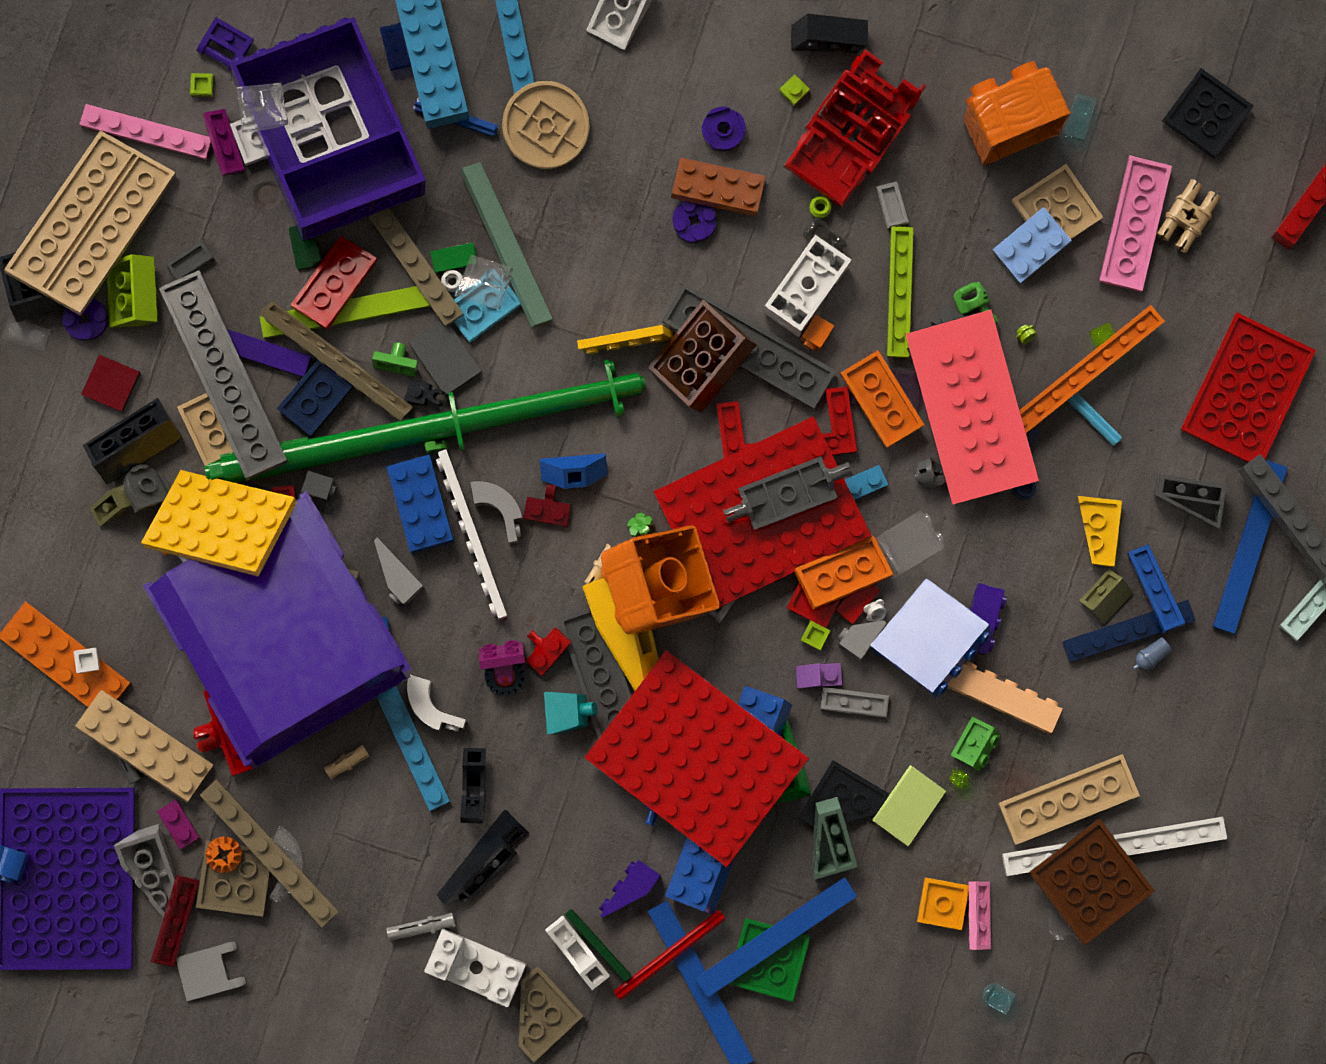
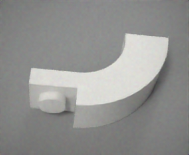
(419, 698)
(577, 952)

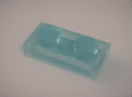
(1080, 117)

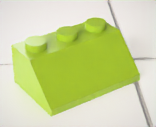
(132, 292)

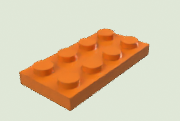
(882, 399)
(843, 572)

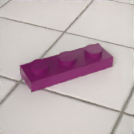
(223, 142)

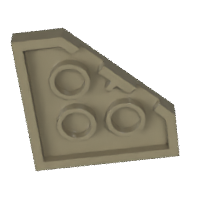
(543, 1014)

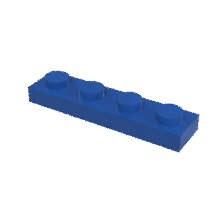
(1156, 588)

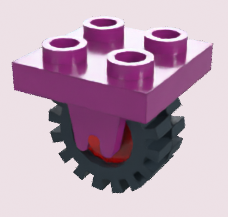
(503, 666)

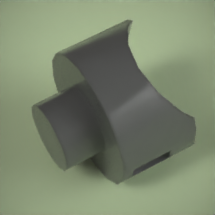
(927, 471)

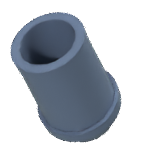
(1152, 655)

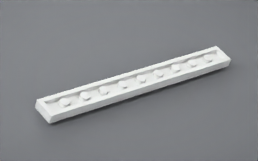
(1131, 842)

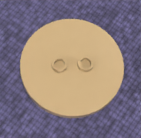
(545, 125)

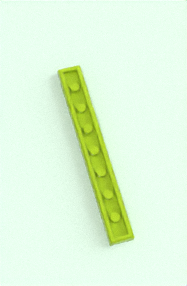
(361, 309)

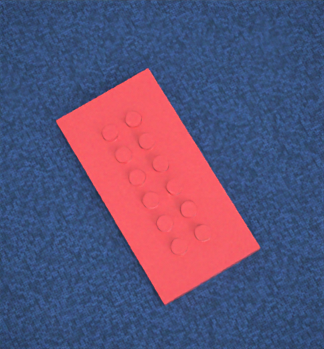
(972, 407)

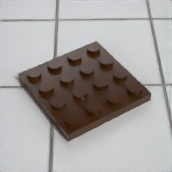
(1091, 882)

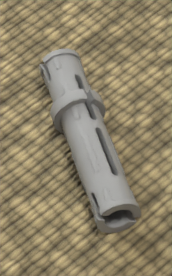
(411, 929)

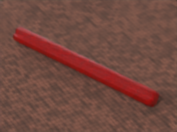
(669, 955)

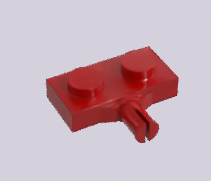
(547, 649)

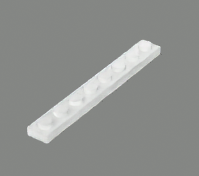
(468, 527)

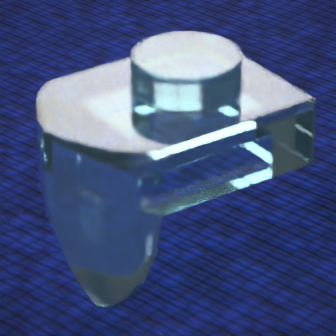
(998, 997)

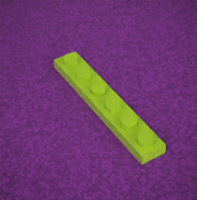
(899, 291)

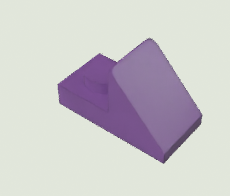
(818, 675)

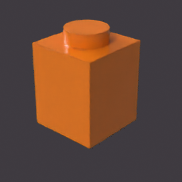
(816, 333)

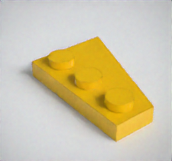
(1101, 527)

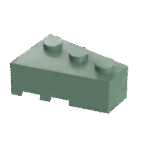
(831, 842)

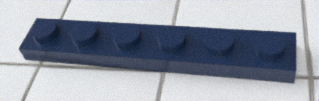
(1119, 634)

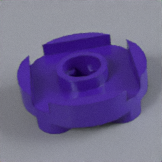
(717, 139)
(698, 232)
(90, 330)

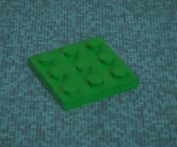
(778, 972)

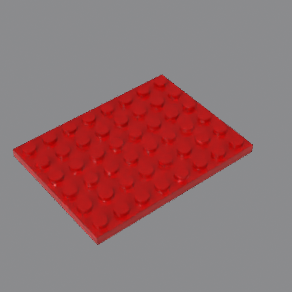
(751, 559)
(697, 758)

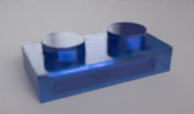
(395, 46)

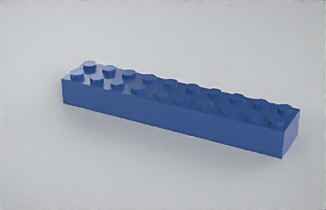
(698, 875)

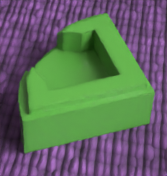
(432, 446)

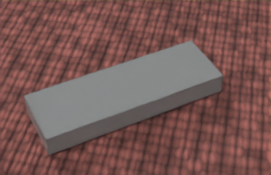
(854, 702)

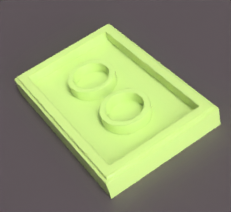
(909, 805)

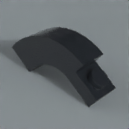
(473, 785)

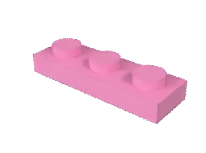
(979, 915)

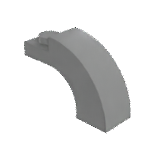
(498, 498)

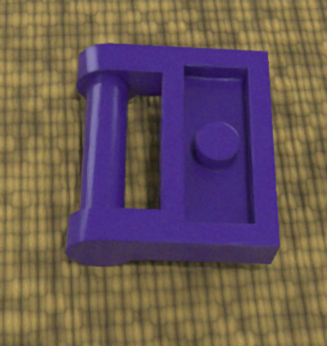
(226, 37)

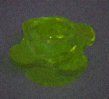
(959, 778)

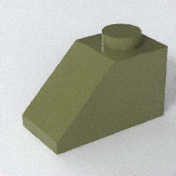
(111, 506)

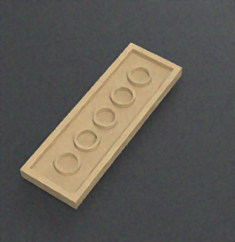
(143, 746)
(1068, 799)

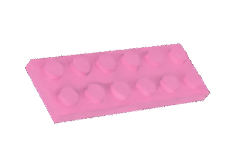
(1135, 223)

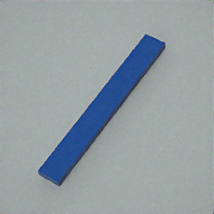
(1245, 561)
(775, 937)
(690, 968)

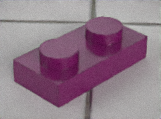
(178, 824)

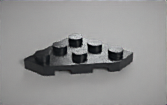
(855, 794)

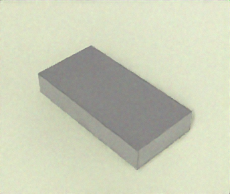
(892, 205)

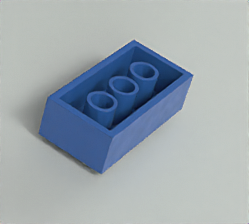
(420, 504)

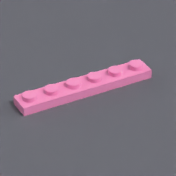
(146, 132)

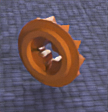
(234, 857)

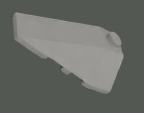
(149, 864)

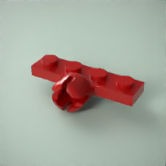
(218, 739)

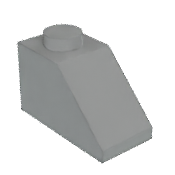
(860, 637)

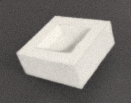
(87, 660)

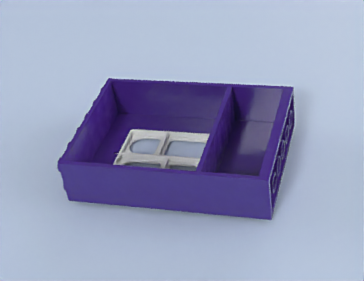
(347, 178)

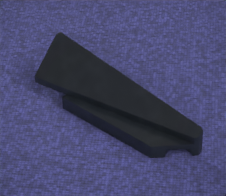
(484, 860)

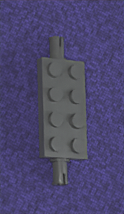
(787, 493)

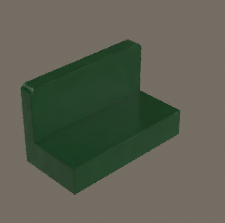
(306, 252)

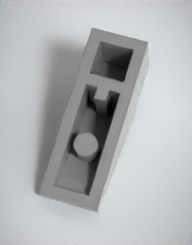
(398, 577)

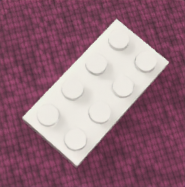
(297, 113)

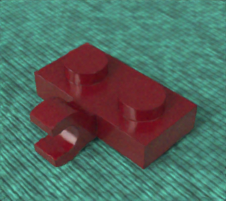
(547, 510)

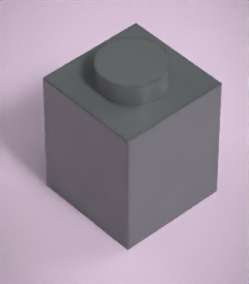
(319, 486)

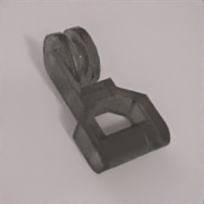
(838, 242)

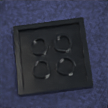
(1207, 113)

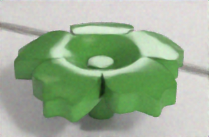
(640, 524)

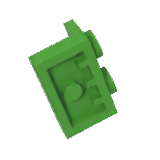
(976, 744)

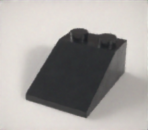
(22, 299)

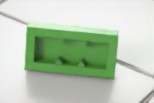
(395, 361)

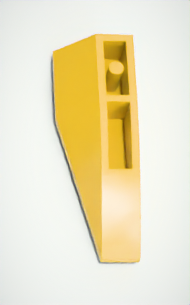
(633, 652)

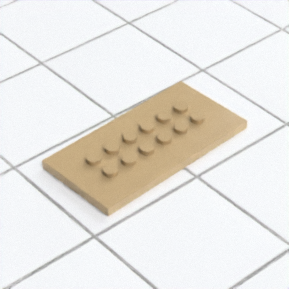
(90, 223)

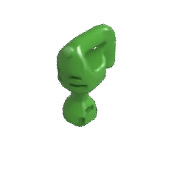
(979, 301)

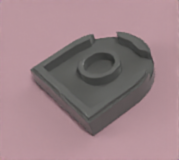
(145, 487)

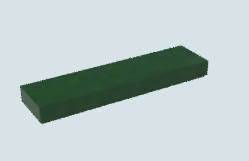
(598, 944)

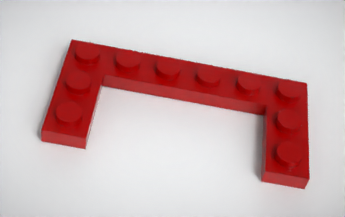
(839, 441)

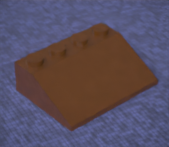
(702, 356)

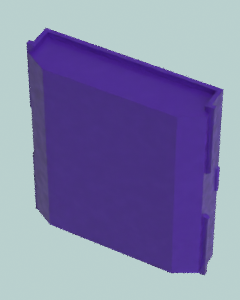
(284, 645)

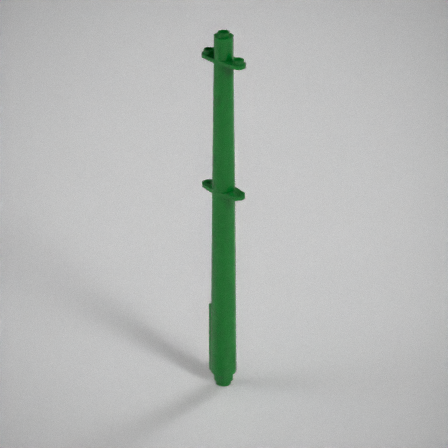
(347, 445)

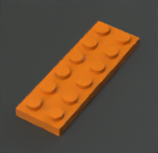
(53, 653)

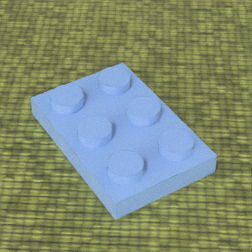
(1032, 245)

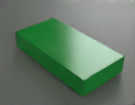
(452, 257)

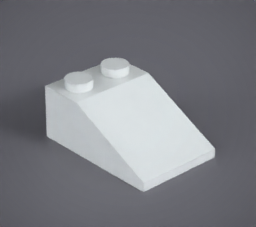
(617, 20)

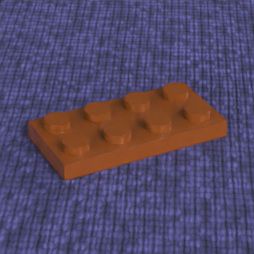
(718, 187)

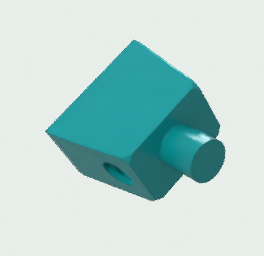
(567, 712)

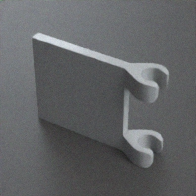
(205, 972)

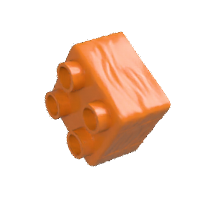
(1015, 113)
(659, 580)

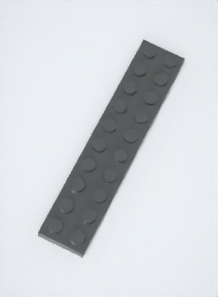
(223, 375)

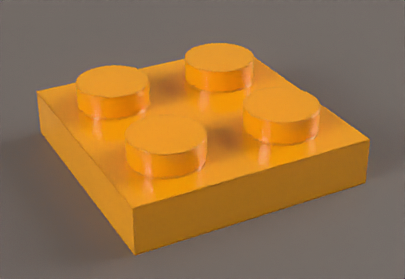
(943, 903)

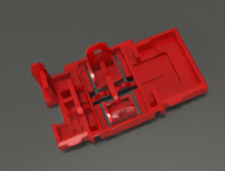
(832, 159)

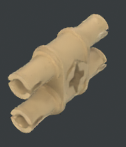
(1178, 214)

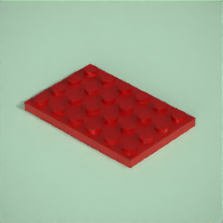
(1247, 389)

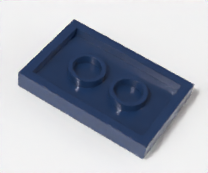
(315, 398)

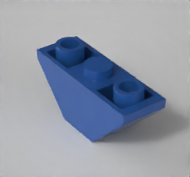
(573, 470)

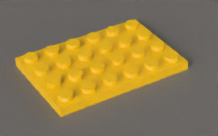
(219, 522)

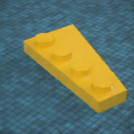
(629, 338)

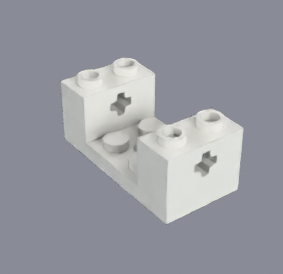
(791, 302)
(453, 959)

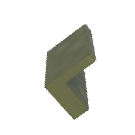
(1106, 596)

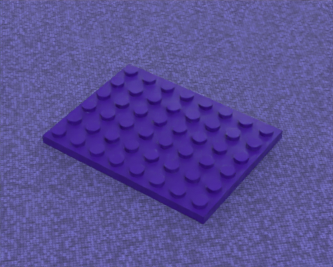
(73, 893)

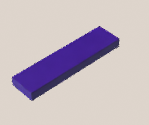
(270, 354)

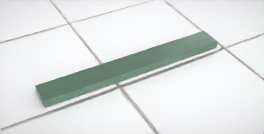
(506, 244)

